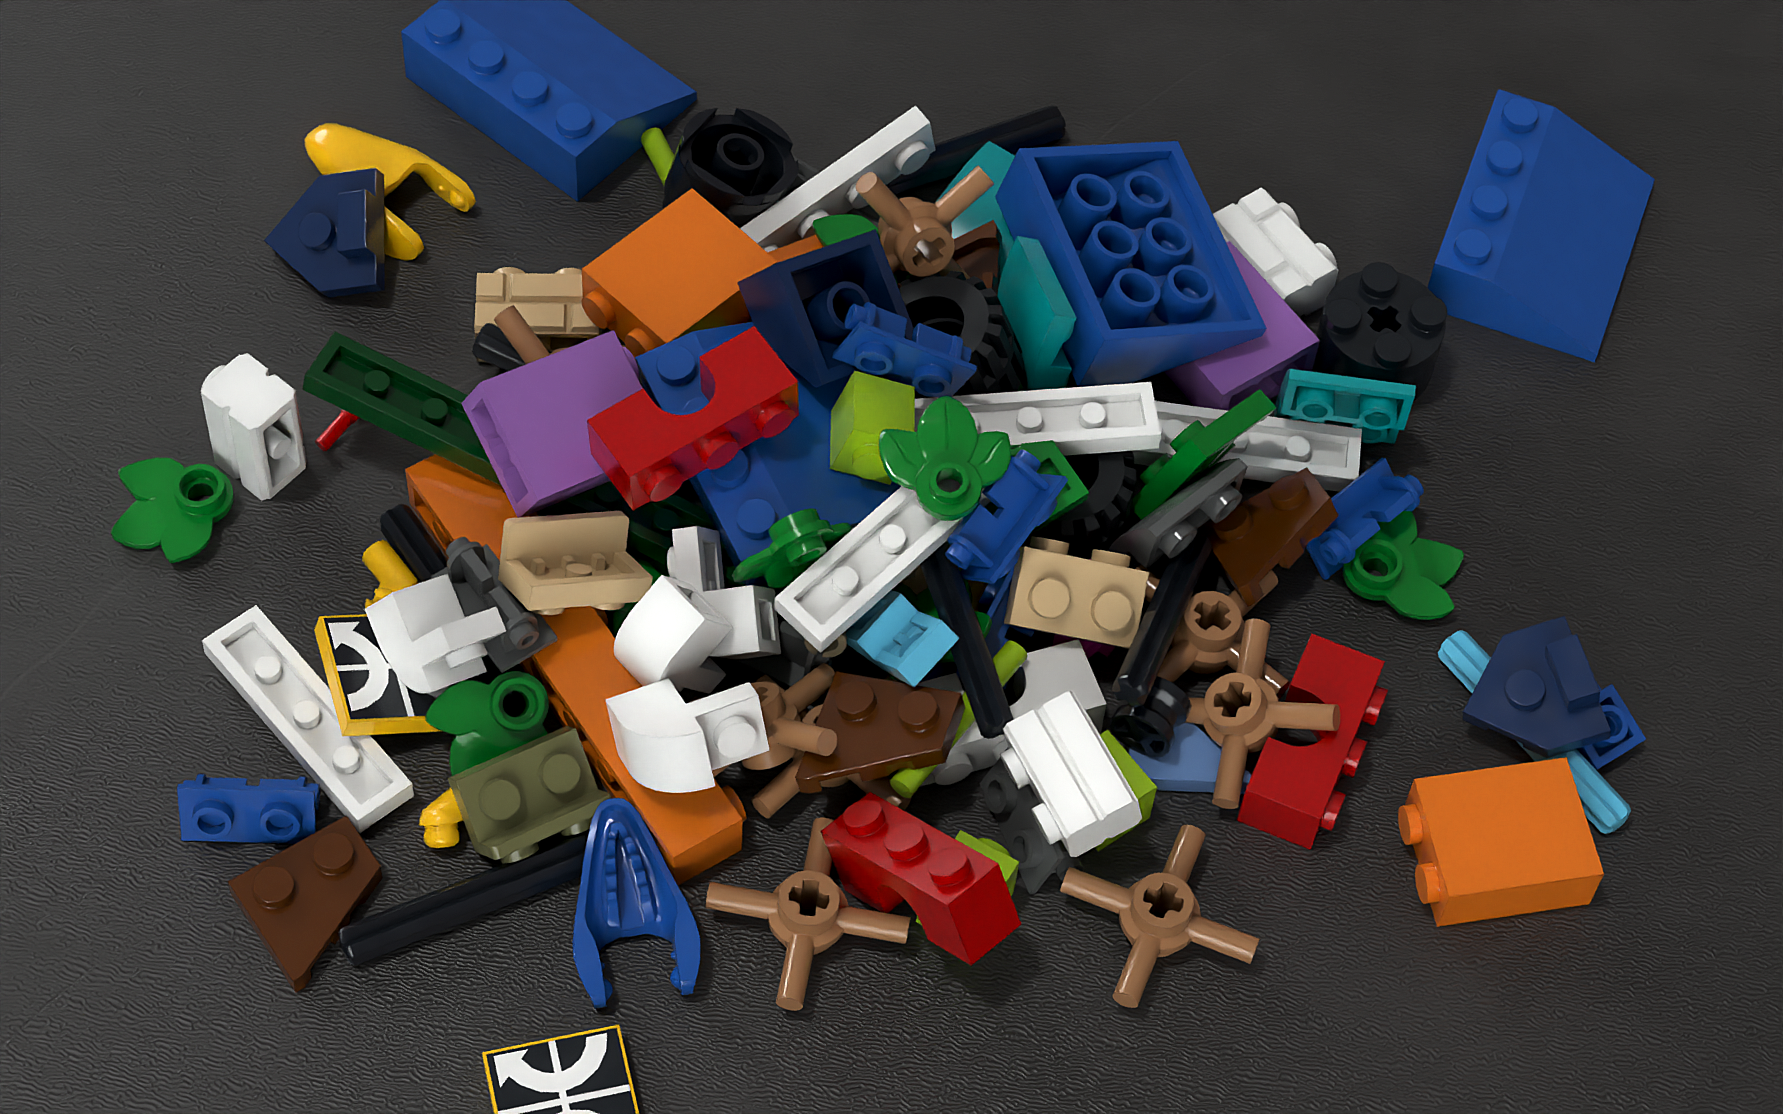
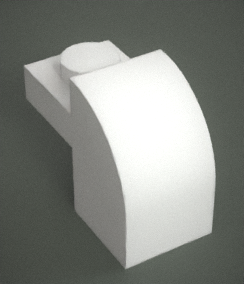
(748, 609)
(430, 637)
(672, 637)
(678, 743)

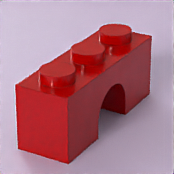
(655, 451)
(1296, 785)
(951, 887)

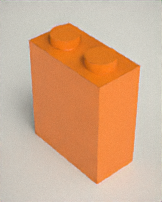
(672, 276)
(1500, 842)

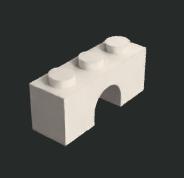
(1037, 681)

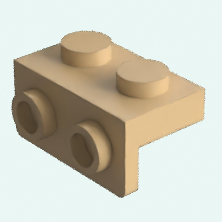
(571, 562)
(1075, 595)

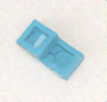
(900, 638)

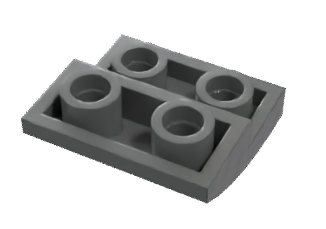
(1176, 521)

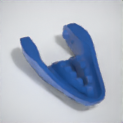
(629, 894)

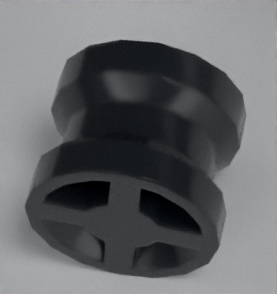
(1151, 725)

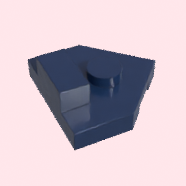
(337, 233)
(1540, 691)

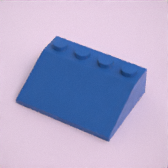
(543, 84)
(1541, 229)
(1131, 256)
(772, 473)

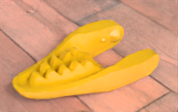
(346, 149)

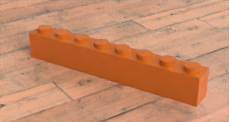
(579, 675)

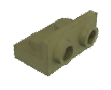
(528, 796)

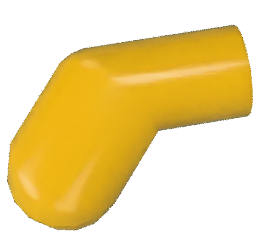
(387, 569)
(441, 821)

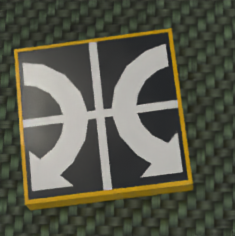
(364, 685)
(562, 1075)

